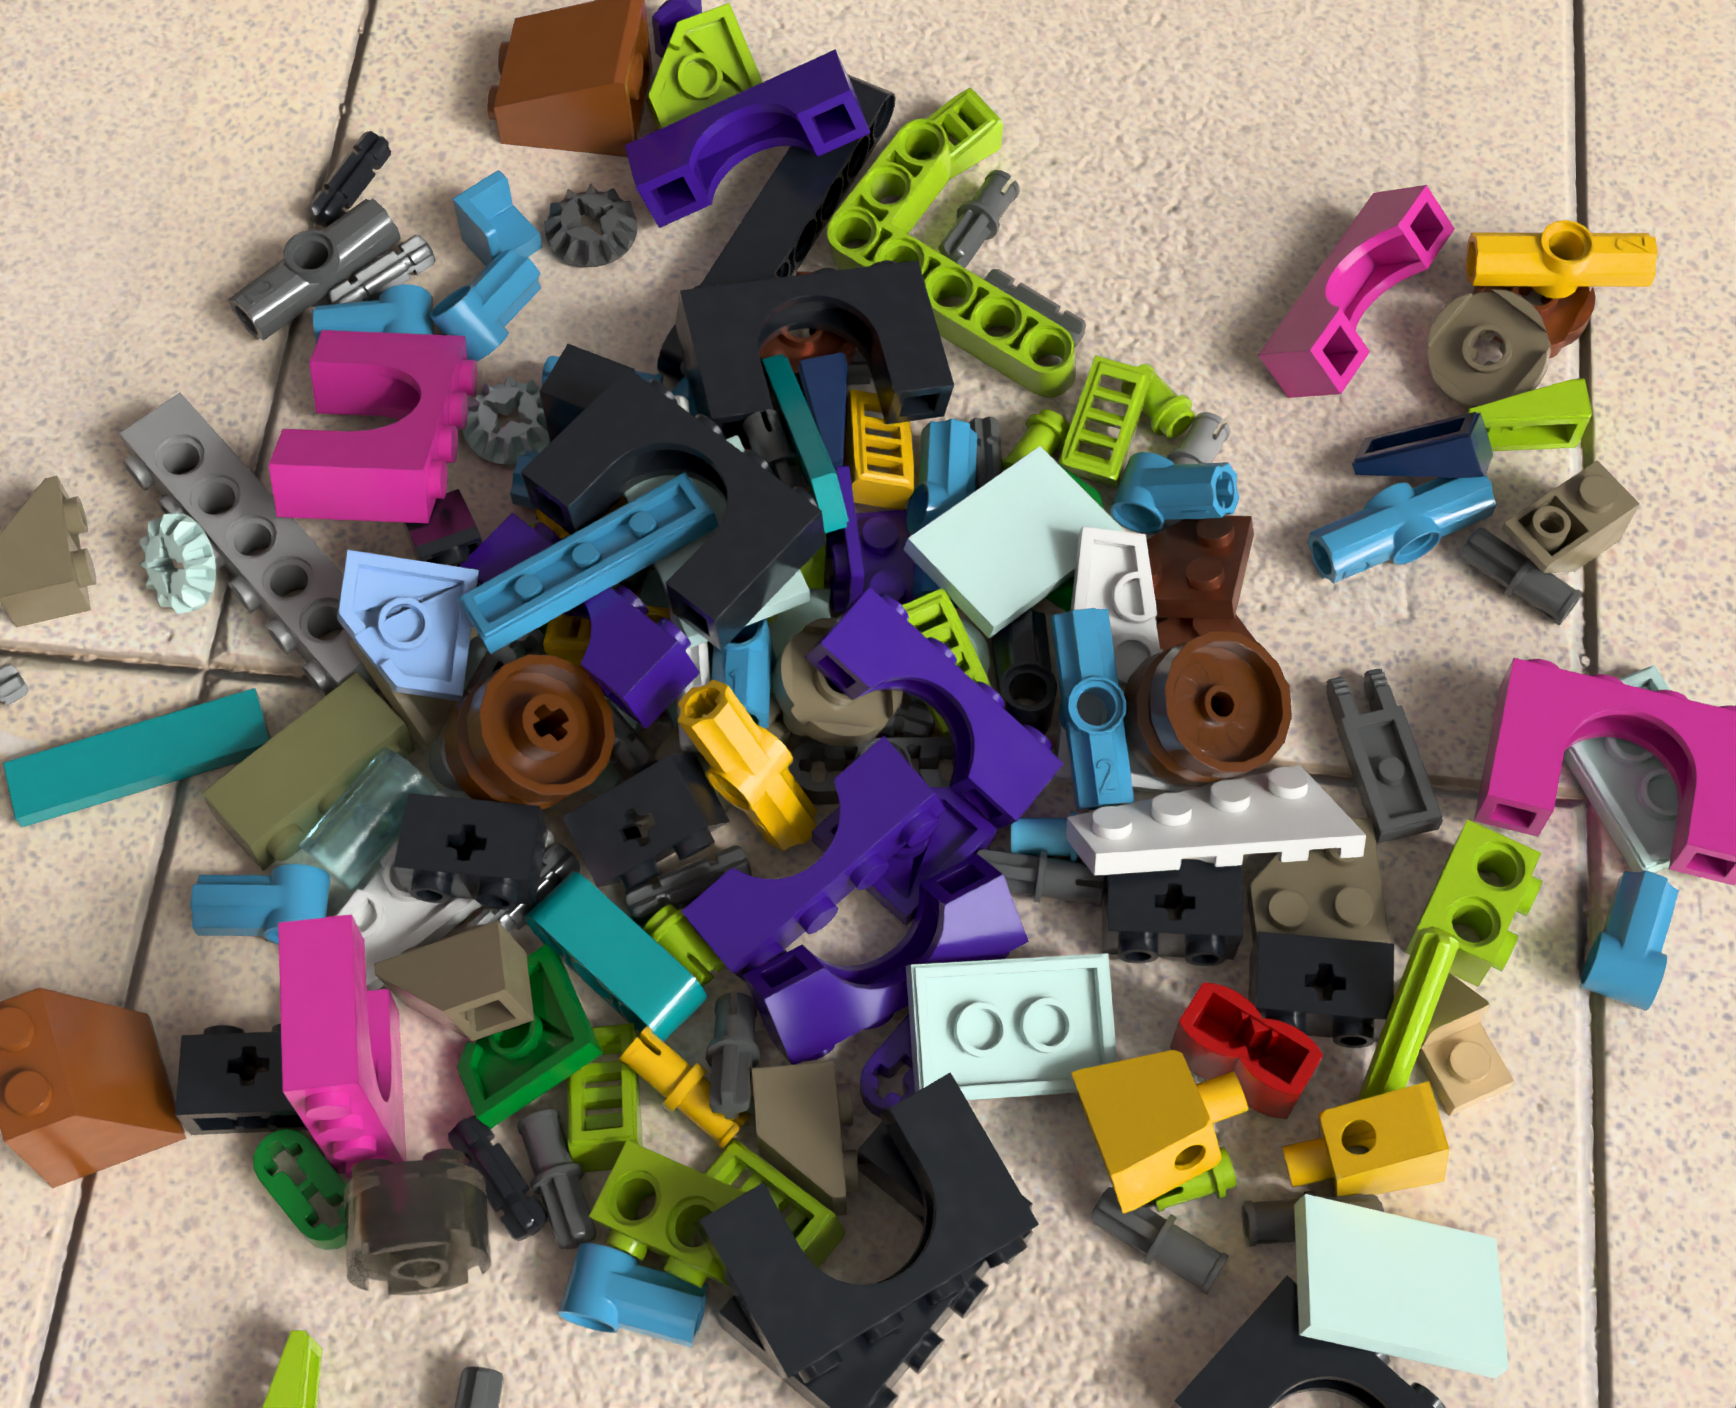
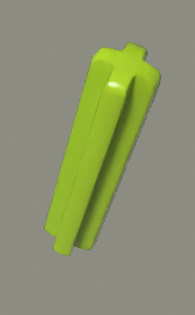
(1410, 1012)

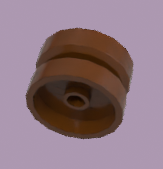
(1207, 709)
(530, 733)

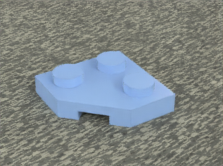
(409, 621)

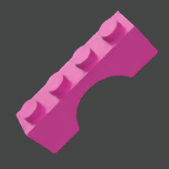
(1388, 241)

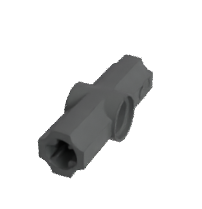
(312, 266)

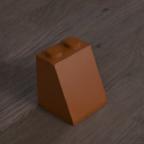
(574, 78)
(81, 1085)

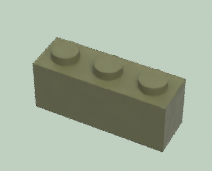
(304, 770)

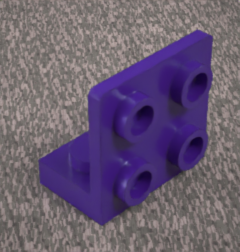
(868, 553)

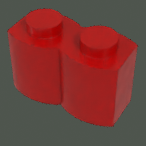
(1228, 1034)

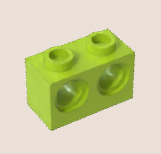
(1468, 900)
(669, 1229)

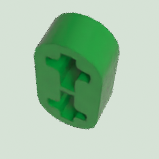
(294, 1198)

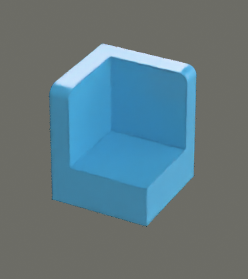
(492, 222)

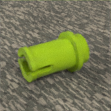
(1166, 410)
(1044, 430)
(684, 943)
(1213, 1181)

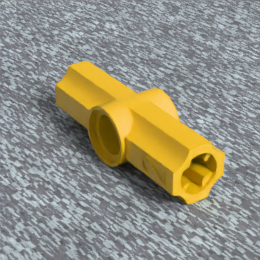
(1561, 259)
(747, 765)

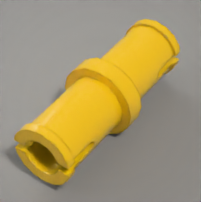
(680, 1085)

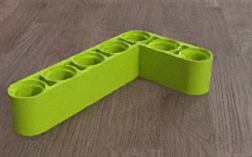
(984, 305)

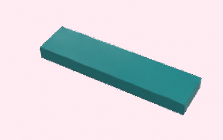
(806, 442)
(136, 757)

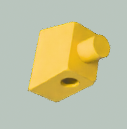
(1155, 1122)
(1396, 1129)

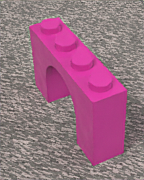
(384, 470)
(1551, 709)
(339, 1044)

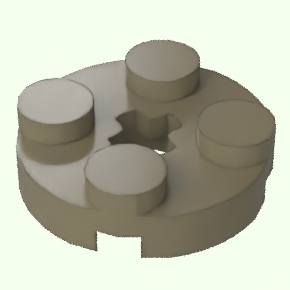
(1485, 316)
(816, 709)

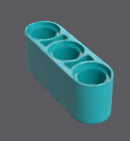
(616, 957)

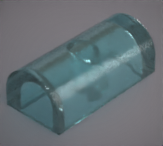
(365, 818)

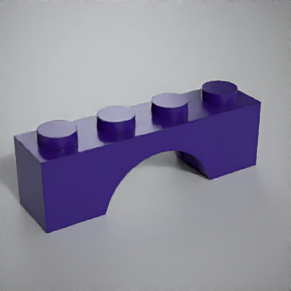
(802, 108)
(628, 654)
(997, 759)
(880, 812)
(816, 1004)

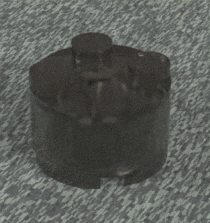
(416, 1223)

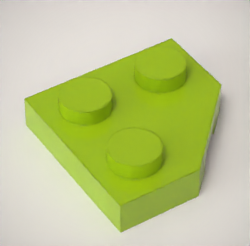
(701, 66)

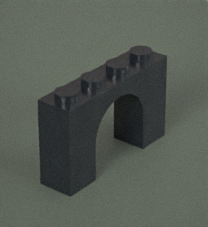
(873, 307)
(643, 434)
(968, 1216)
(1272, 1361)
(873, 1369)

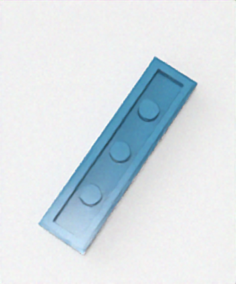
(588, 562)

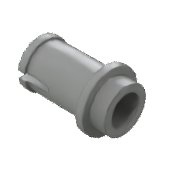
(1200, 442)

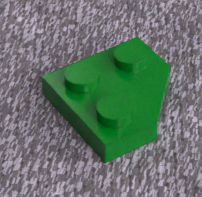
(530, 1059)

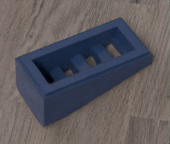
(825, 392)
(1435, 449)

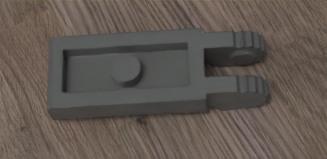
(1384, 760)

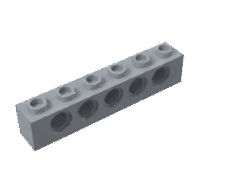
(180, 439)

